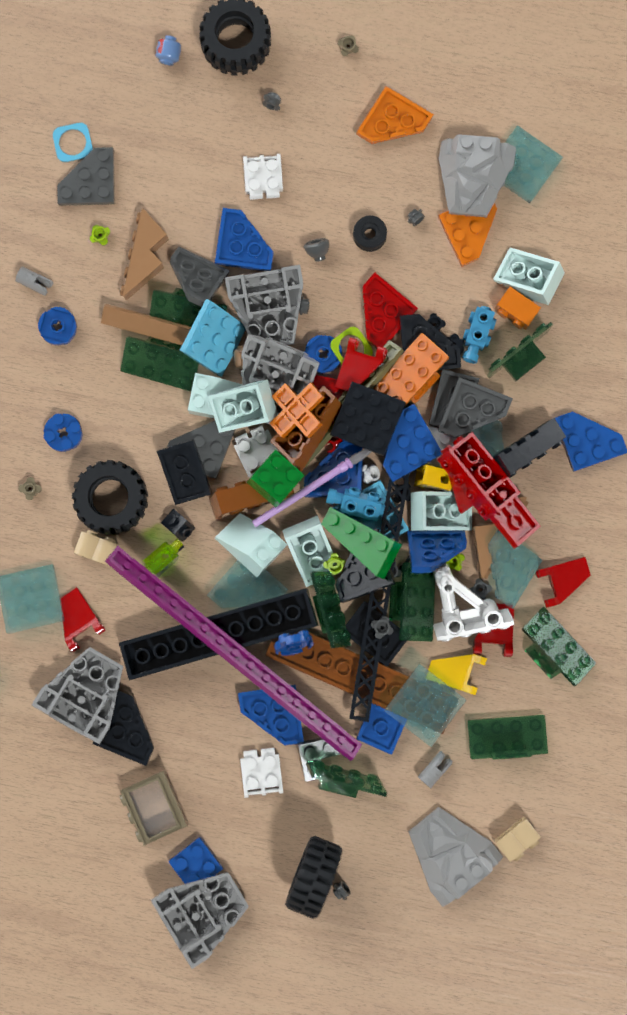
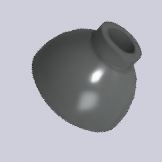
(317, 248)

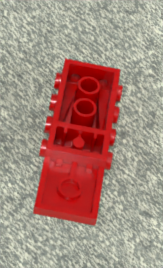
(483, 484)

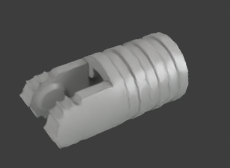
(31, 279)
(431, 773)

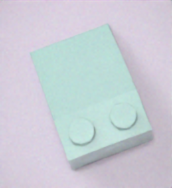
(530, 275)
(203, 387)
(243, 406)
(438, 512)
(250, 544)
(308, 547)

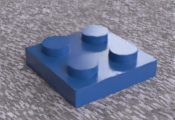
(381, 730)
(195, 862)

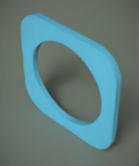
(57, 135)

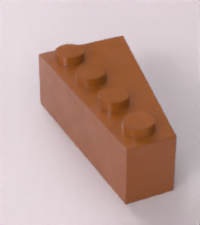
(296, 445)
(235, 499)

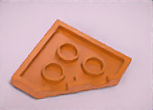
(393, 118)
(467, 234)

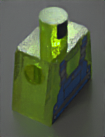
(156, 563)

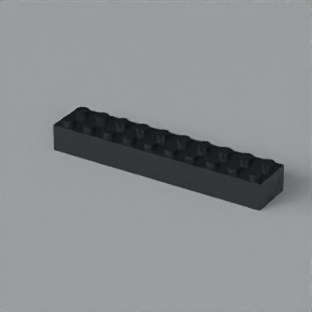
(244, 624)

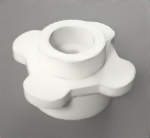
(370, 473)

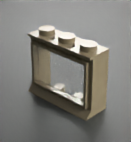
(153, 808)

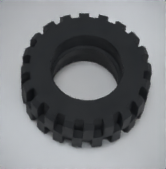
(235, 13)
(92, 479)
(314, 877)

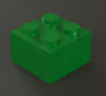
(275, 478)

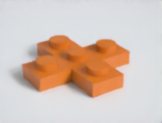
(297, 410)

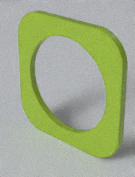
(350, 331)

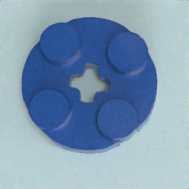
(53, 316)
(323, 343)
(52, 434)
(293, 644)

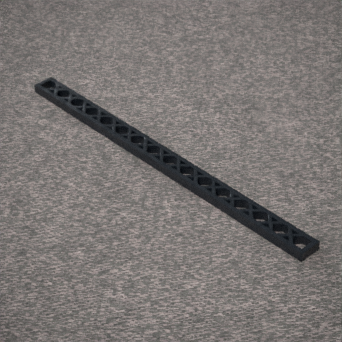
(384, 610)

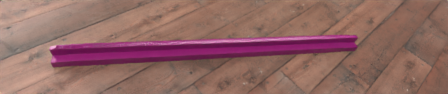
(233, 653)

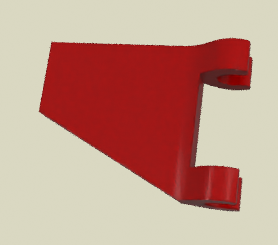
(357, 365)
(565, 579)
(77, 618)
(496, 636)

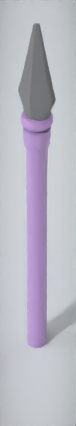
(342, 467)

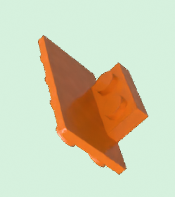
(413, 371)

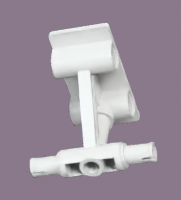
(465, 622)

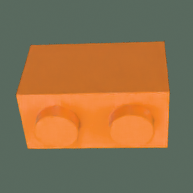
(517, 308)

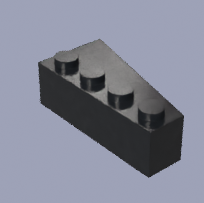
(529, 447)

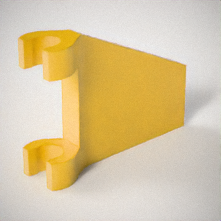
(456, 671)

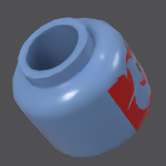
(168, 50)

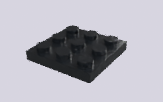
(368, 418)

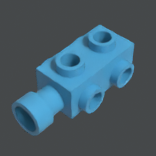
(479, 327)
(360, 500)

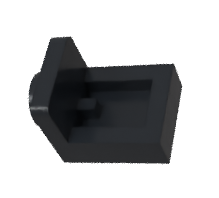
(178, 525)

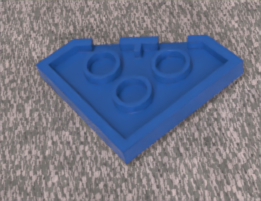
(241, 243)
(588, 441)
(410, 445)
(342, 481)
(434, 548)
(271, 716)

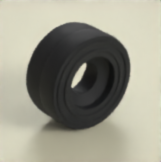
(370, 244)

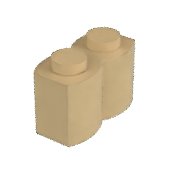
(94, 547)
(517, 839)

